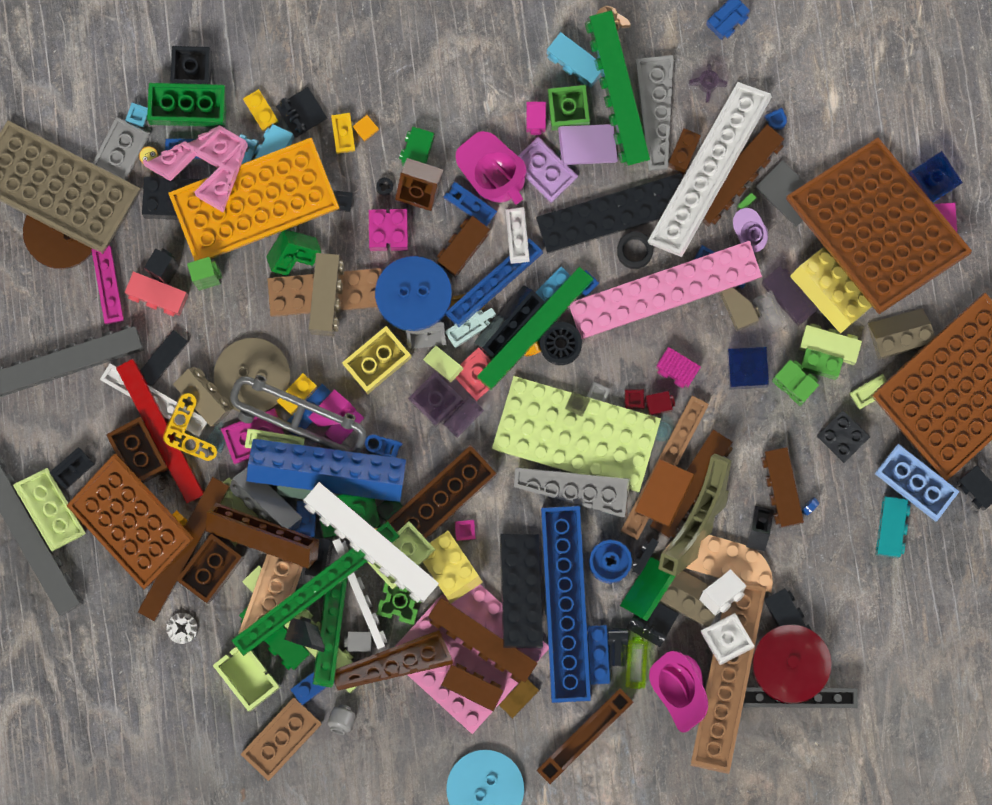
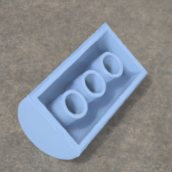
(916, 482)

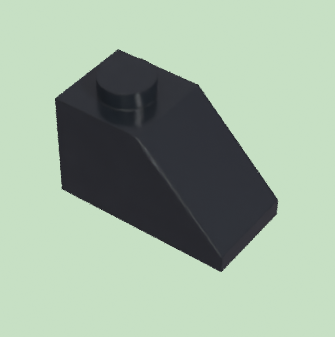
(760, 528)
(305, 634)

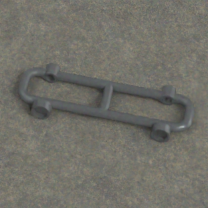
(248, 413)

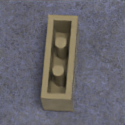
(208, 400)

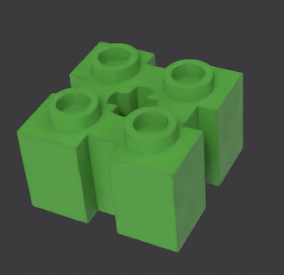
(795, 382)
(388, 608)

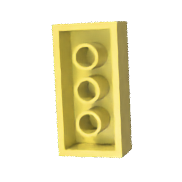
(831, 290)

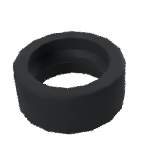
(634, 264)

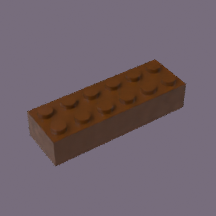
(445, 494)

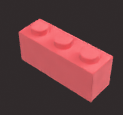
(156, 294)

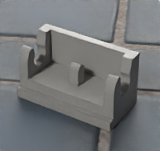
(427, 338)

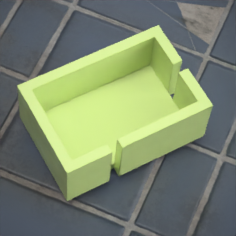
(247, 678)

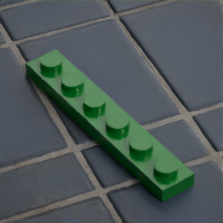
(330, 633)

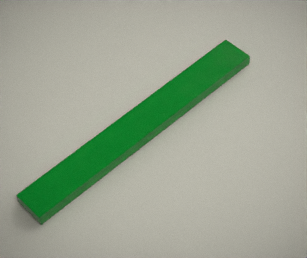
(535, 328)

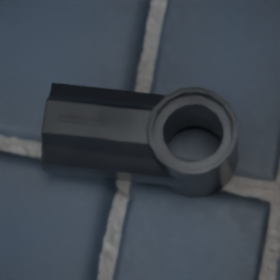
(617, 641)

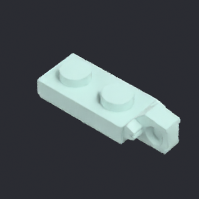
(470, 328)

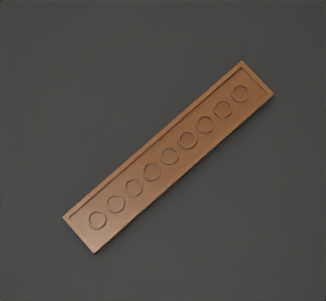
(727, 691)

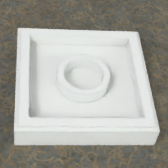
(727, 639)

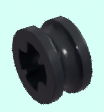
(379, 189)

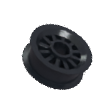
(569, 358)

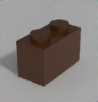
(684, 151)

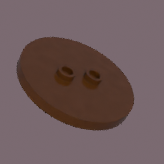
(53, 247)

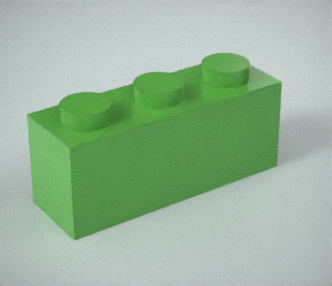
(204, 273)

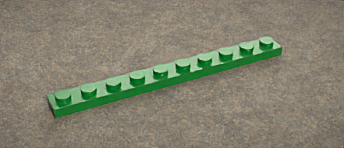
(305, 596)

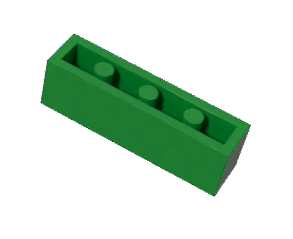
(291, 653)

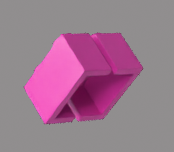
(388, 229)

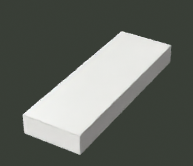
(517, 235)

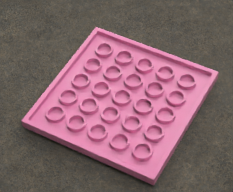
(487, 611)

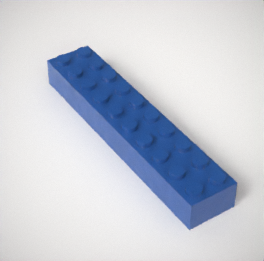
(565, 604)

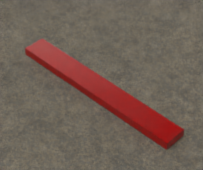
(156, 426)

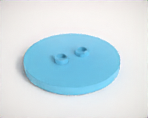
(485, 779)

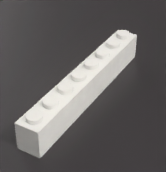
(370, 542)

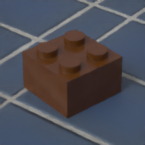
(419, 184)

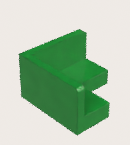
(292, 248)

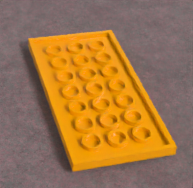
(265, 199)

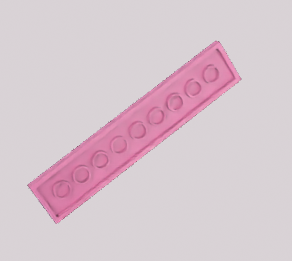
(665, 290)

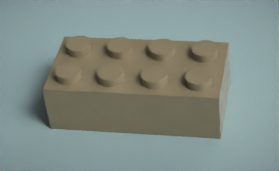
(325, 293)

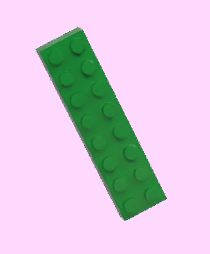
(618, 88)

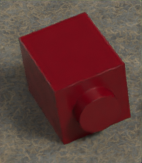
(660, 403)

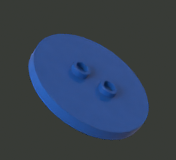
(413, 293)

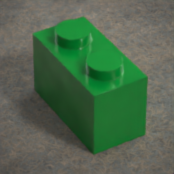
(418, 145)

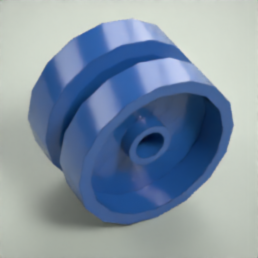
(610, 550)

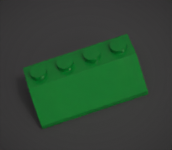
(186, 105)

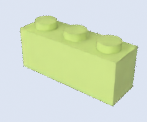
(831, 343)

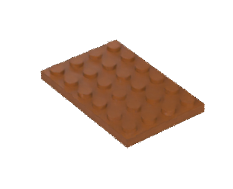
(130, 521)

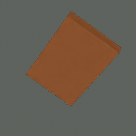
(664, 493)

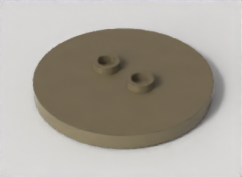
(252, 358)

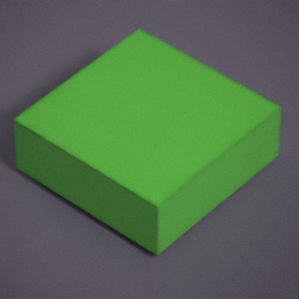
(746, 202)

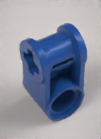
(384, 447)

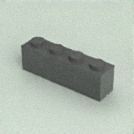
(265, 502)

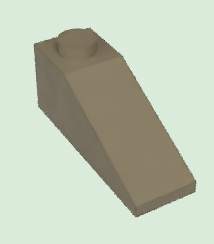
(739, 309)

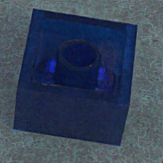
(936, 176)
(747, 368)

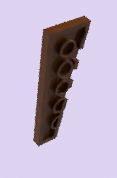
(405, 659)

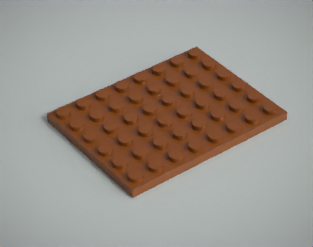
(878, 225)
(946, 392)

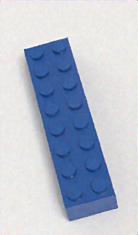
(335, 469)

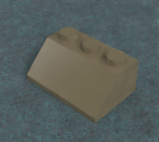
(901, 333)
(684, 598)

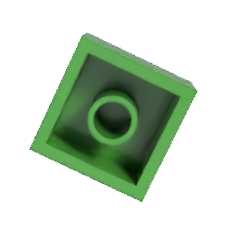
(568, 106)

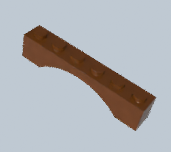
(584, 736)

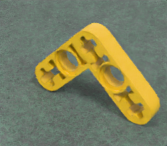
(180, 430)

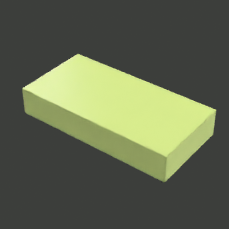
(443, 364)
(862, 395)

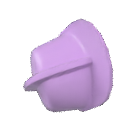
(750, 228)

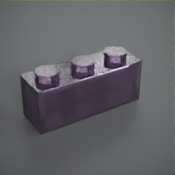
(789, 296)

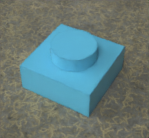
(137, 115)

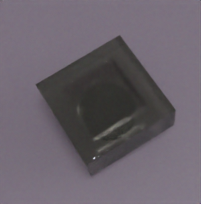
(577, 404)

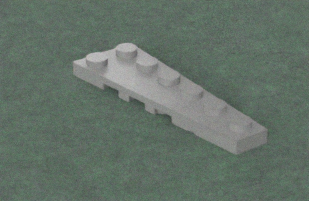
(655, 98)
(590, 491)

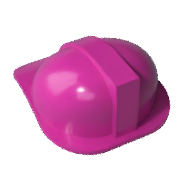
(492, 168)
(680, 687)

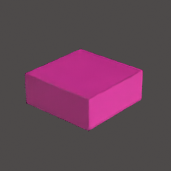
(465, 530)

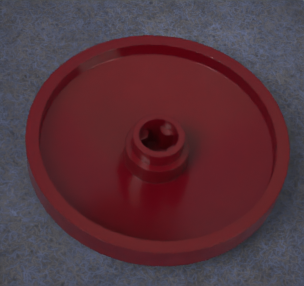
(792, 664)

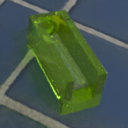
(636, 663)

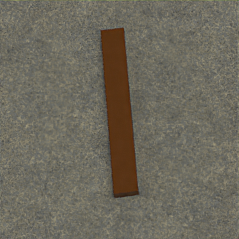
(196, 527)

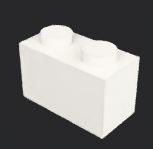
(723, 592)

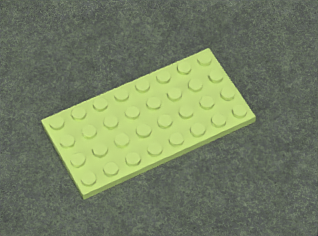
(600, 443)

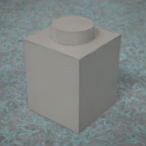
(358, 642)

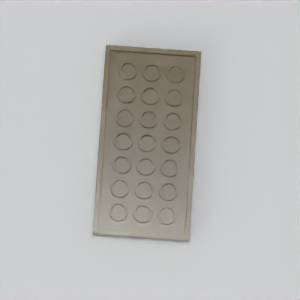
(62, 188)

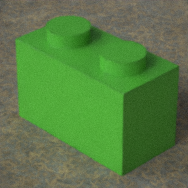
(821, 364)

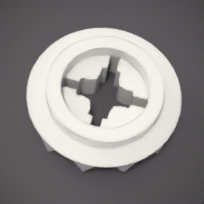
(191, 628)

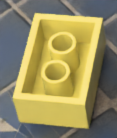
(376, 360)
(451, 568)

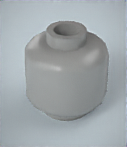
(341, 719)

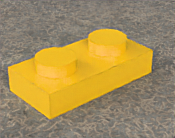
(260, 110)
(343, 133)

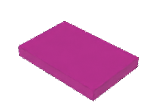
(236, 435)

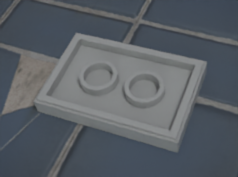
(121, 148)

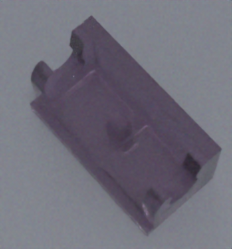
(462, 417)

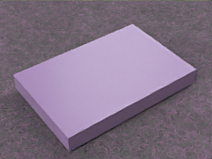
(587, 144)
(546, 170)

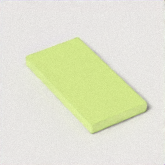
(49, 509)

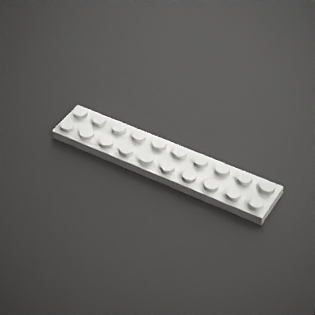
(709, 169)

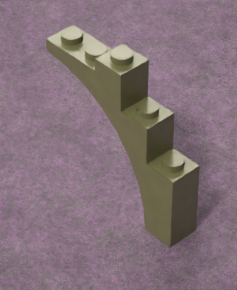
(699, 525)

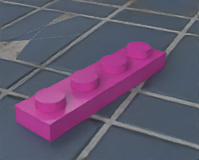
(108, 286)

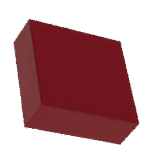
(634, 399)

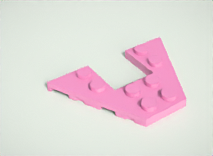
(216, 147)

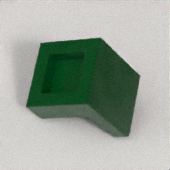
(388, 509)

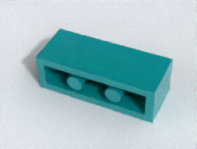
(892, 527)

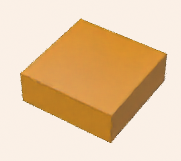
(365, 128)

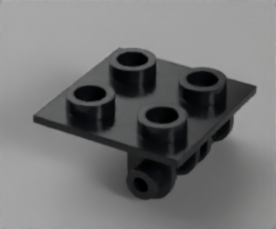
(301, 112)
(843, 436)
(657, 625)

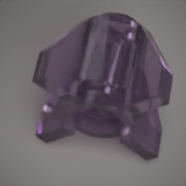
(705, 86)

